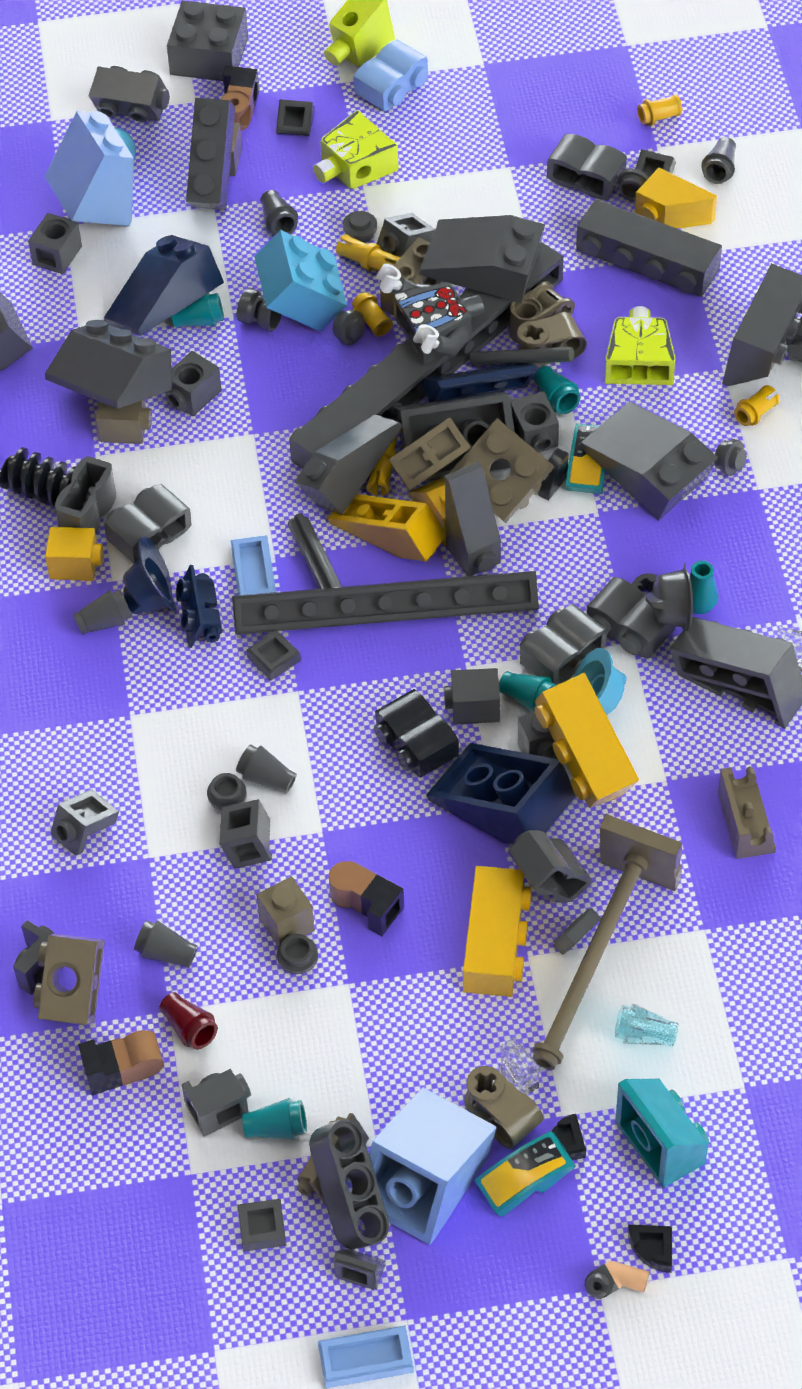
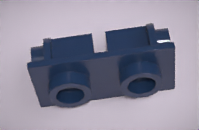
(195, 595)

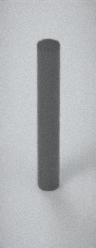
(522, 356)

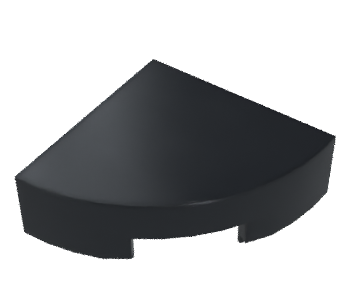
(557, 476)
(570, 1136)
(652, 1245)

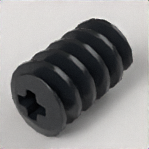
(34, 478)

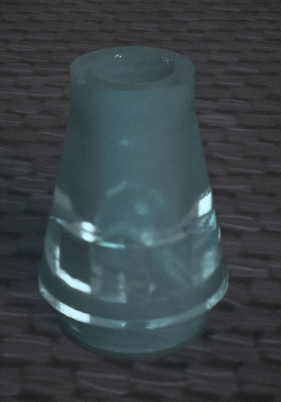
(644, 1027)

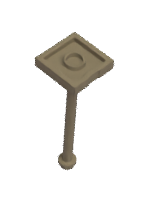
(639, 855)

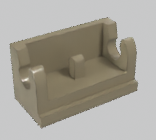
(429, 454)
(745, 814)

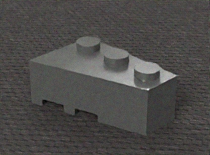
(742, 663)

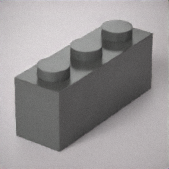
(210, 153)

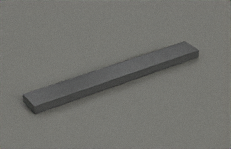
(385, 602)

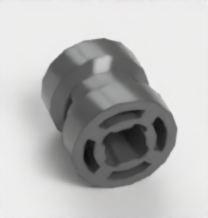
(253, 309)

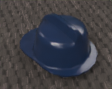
(148, 581)

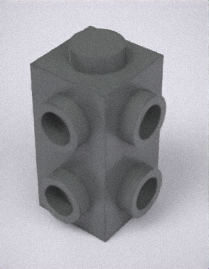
(129, 93)

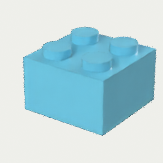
(300, 280)

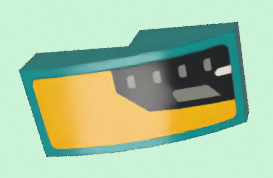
(583, 471)
(524, 1171)

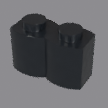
(416, 733)

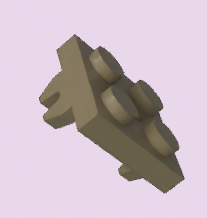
(526, 474)

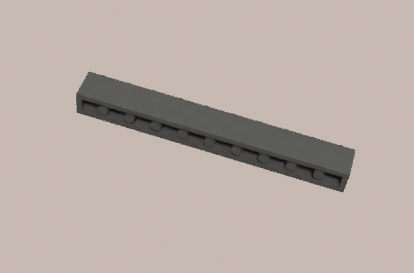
(400, 375)

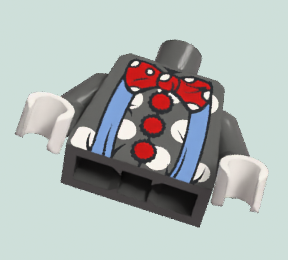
(430, 315)

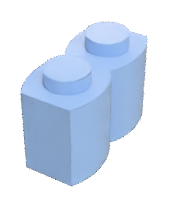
(391, 75)

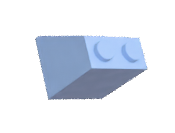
(93, 172)
(428, 1162)

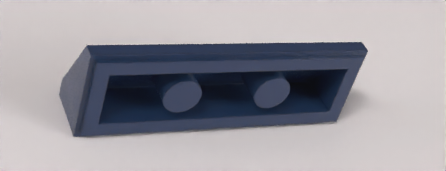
(479, 381)

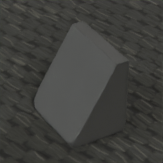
(295, 117)
(650, 161)
(358, 1268)

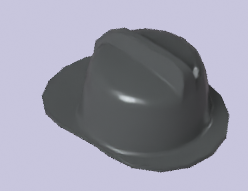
(672, 599)

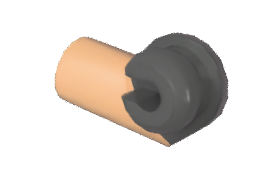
(614, 1276)

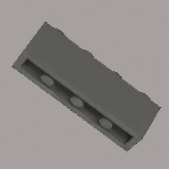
(648, 247)

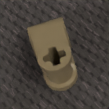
(536, 305)
(552, 332)
(501, 1105)

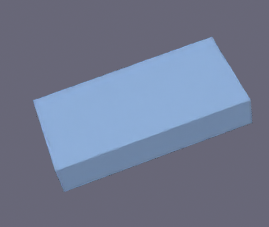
(253, 565)
(365, 1356)

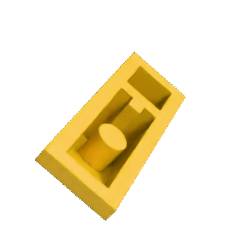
(393, 525)

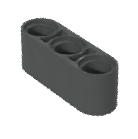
(355, 1163)

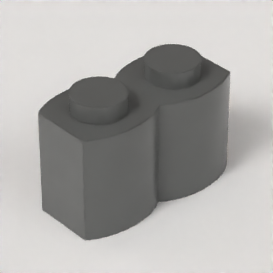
(586, 166)
(88, 496)
(153, 514)
(628, 618)
(561, 644)
(549, 866)

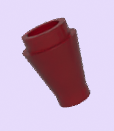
(190, 1022)

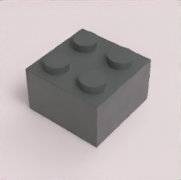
(206, 40)

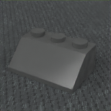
(766, 327)
(111, 365)
(470, 415)

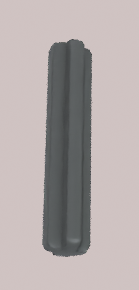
(313, 552)

